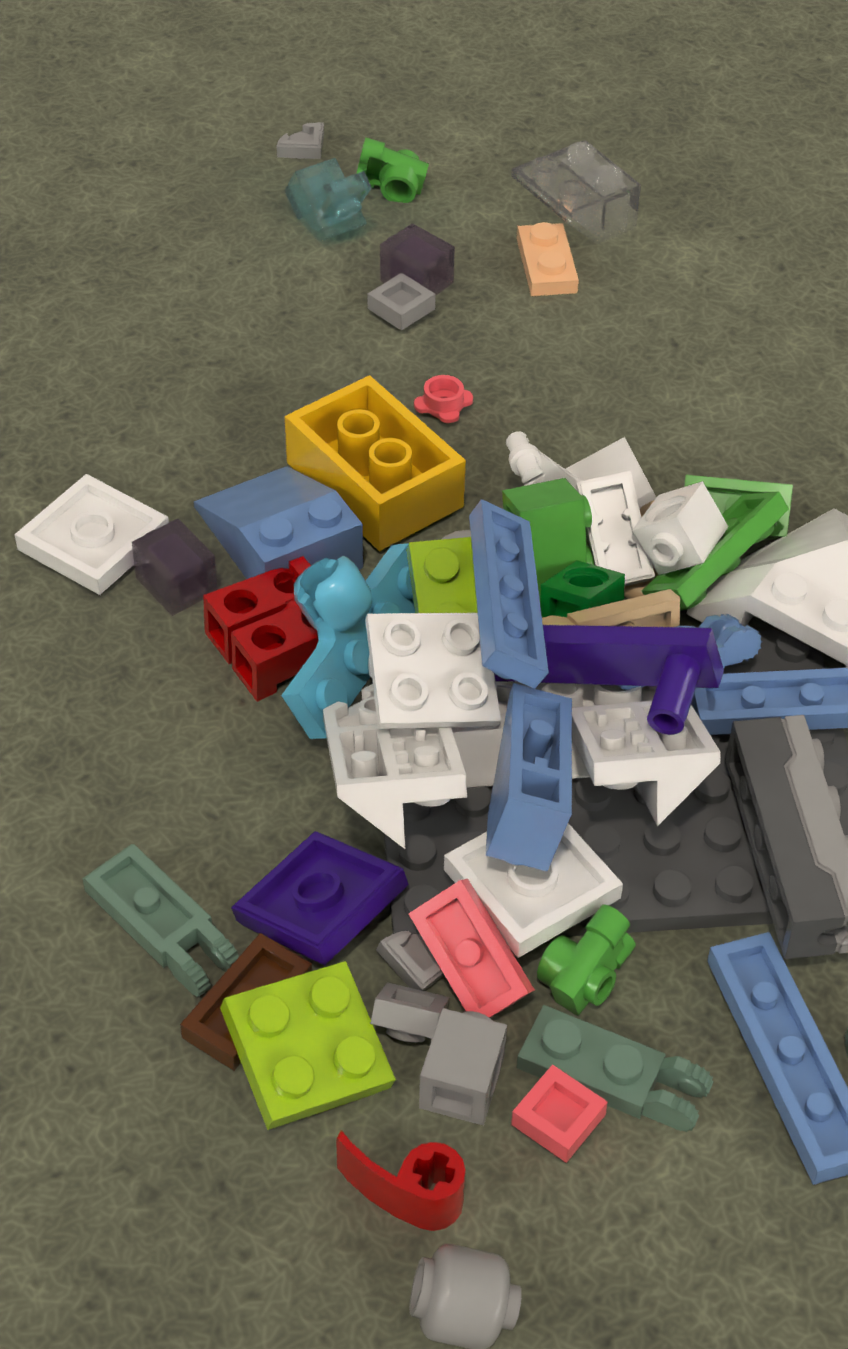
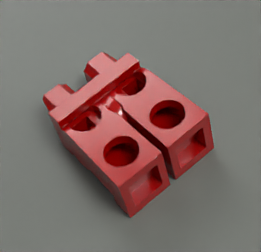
(261, 628)

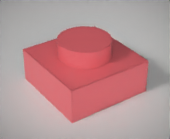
(559, 1113)

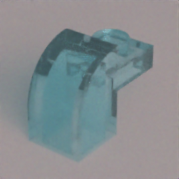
(327, 199)

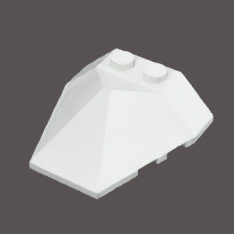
(793, 586)

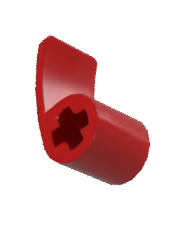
(409, 1193)

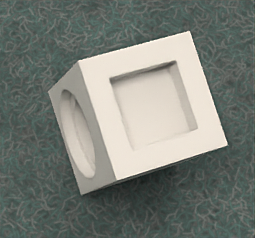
(680, 528)

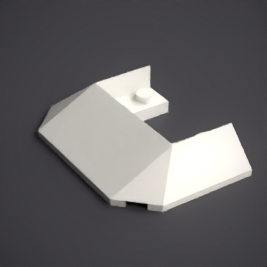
(430, 766)

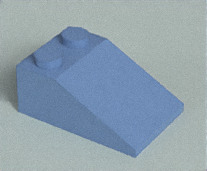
(280, 520)

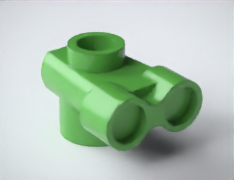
(397, 172)
(586, 969)

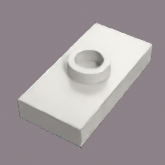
(613, 519)

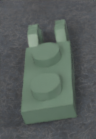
(159, 916)
(615, 1068)

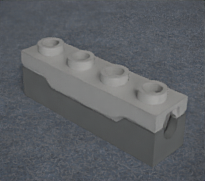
(793, 832)

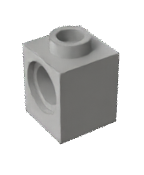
(462, 1065)

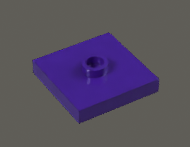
(320, 897)

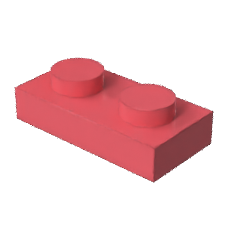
(471, 950)

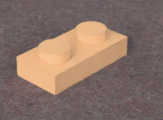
(547, 259)

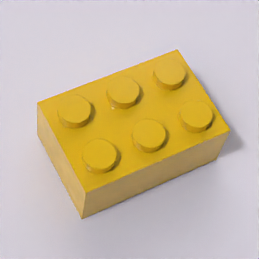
(377, 460)

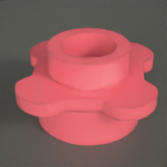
(443, 398)

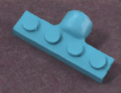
(336, 605)

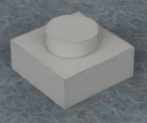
(401, 301)
(408, 1012)

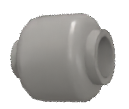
(464, 1297)

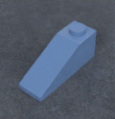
(531, 779)

